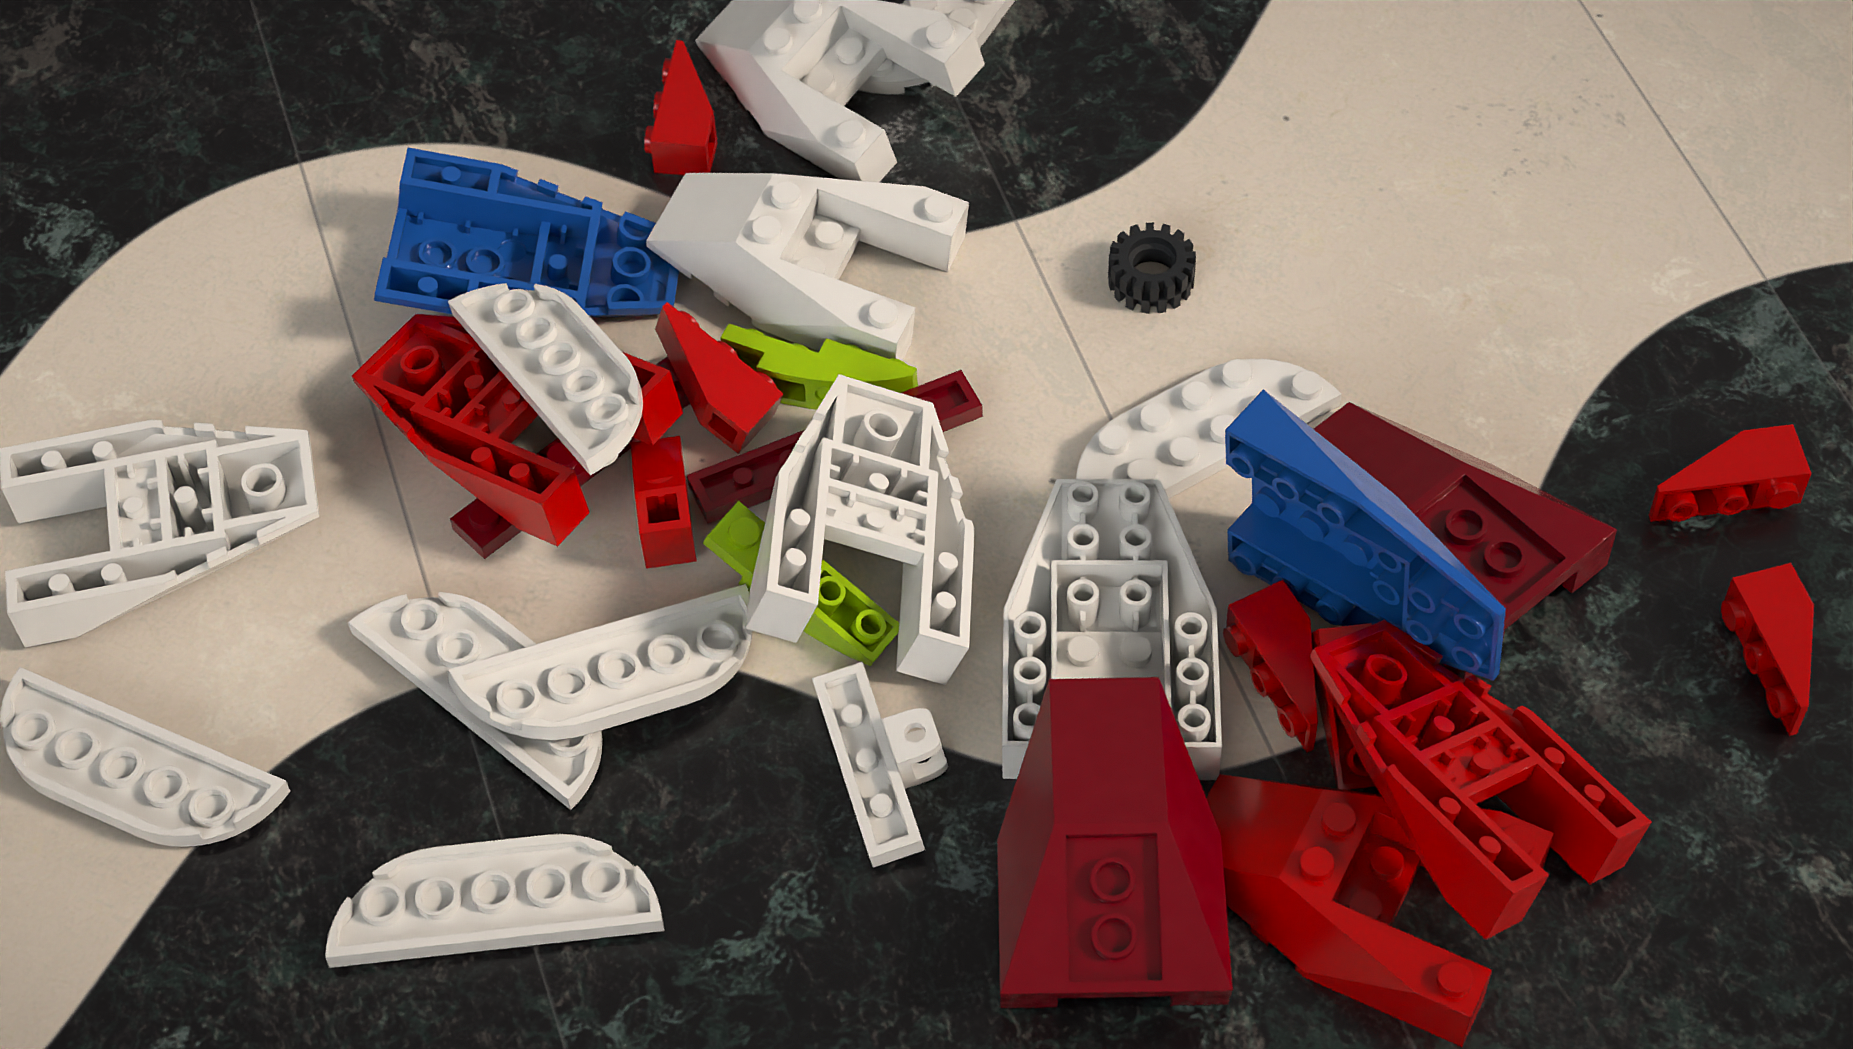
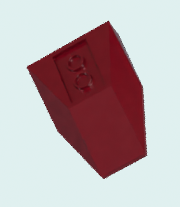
(1493, 522)
(1110, 856)

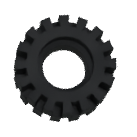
(1151, 288)

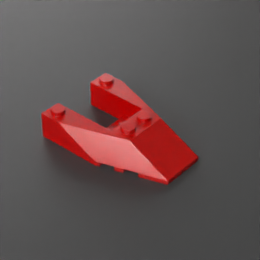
(467, 414)
(1448, 744)
(1323, 885)

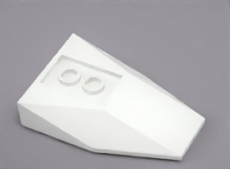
(1111, 597)

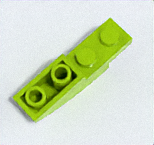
(807, 374)
(844, 614)

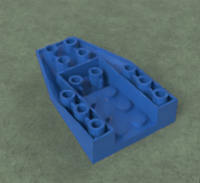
(1351, 542)

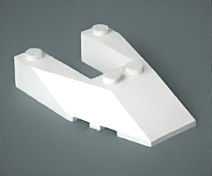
(808, 57)
(785, 240)
(877, 482)
(174, 513)

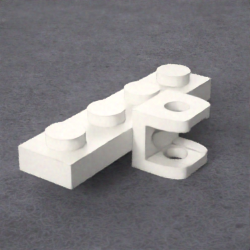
(879, 760)

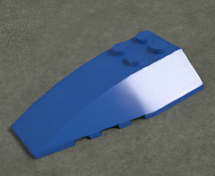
(484, 226)

